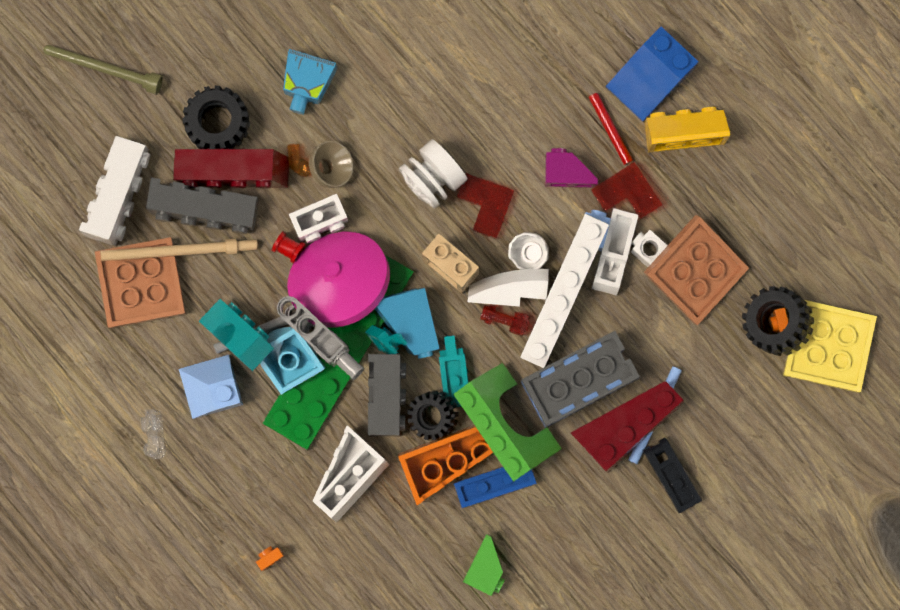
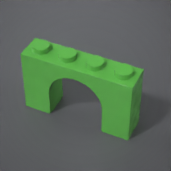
(514, 451)

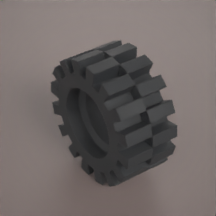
(419, 417)

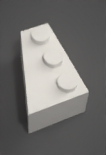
(349, 475)

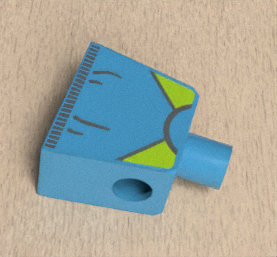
(306, 79)

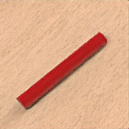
(610, 128)

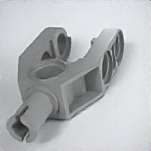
(322, 339)

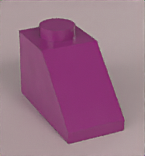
(567, 170)

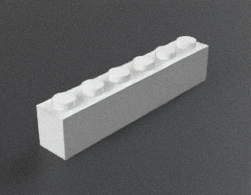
(564, 290)

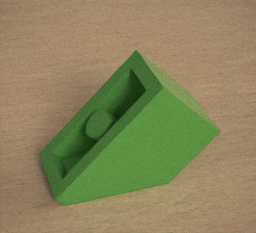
(485, 569)

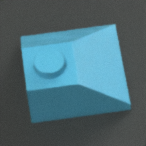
(290, 360)

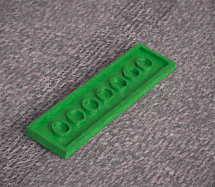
(304, 408)

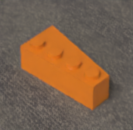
(442, 460)

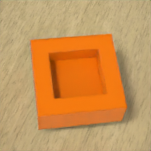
(779, 320)
(269, 557)

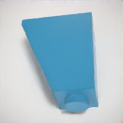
(411, 317)

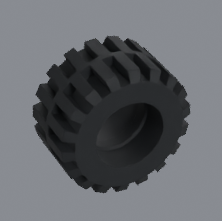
(216, 98)
(761, 309)

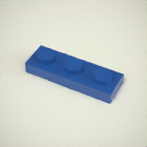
(490, 486)

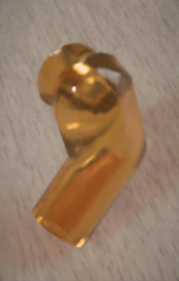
(297, 163)

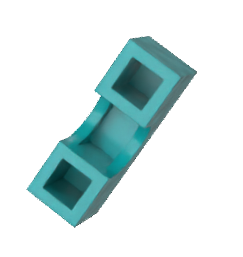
(237, 333)

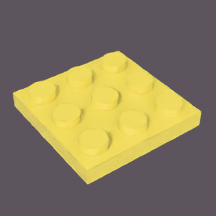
(835, 350)

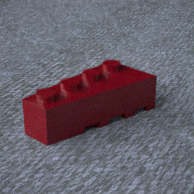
(231, 168)
(623, 428)

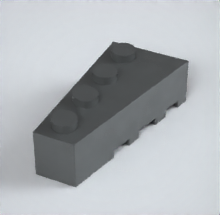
(202, 206)

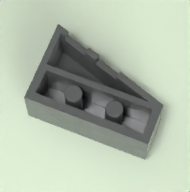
(386, 395)

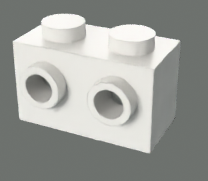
(318, 218)

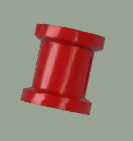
(287, 247)

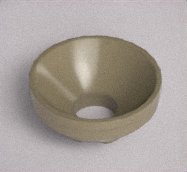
(339, 164)

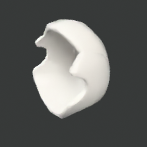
(528, 251)

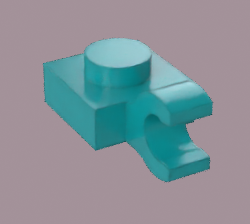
(385, 340)

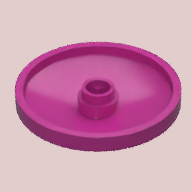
(339, 278)

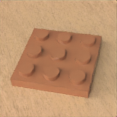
(696, 270)
(140, 287)

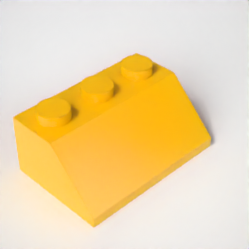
(686, 129)

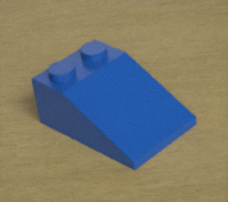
(652, 74)

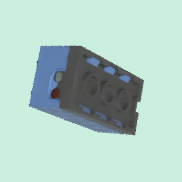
(579, 379)

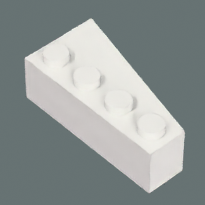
(116, 191)

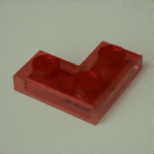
(628, 185)
(493, 202)

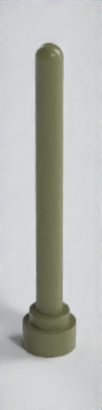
(151, 82)

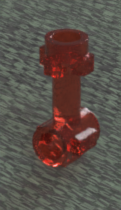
(518, 324)

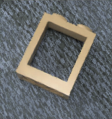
(455, 269)

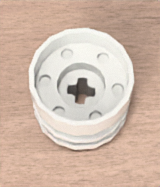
(433, 174)

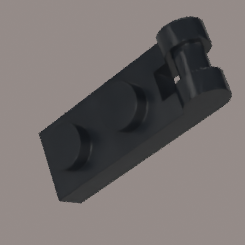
(672, 476)

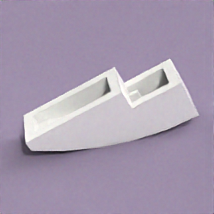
(615, 252)
(509, 286)

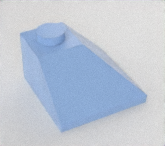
(210, 386)

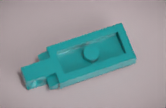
(452, 369)

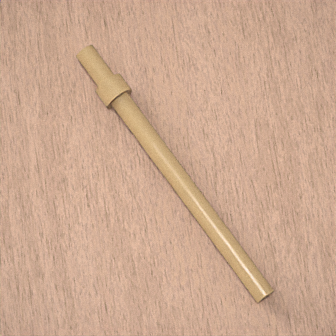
(230, 246)

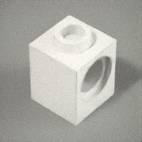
(642, 239)

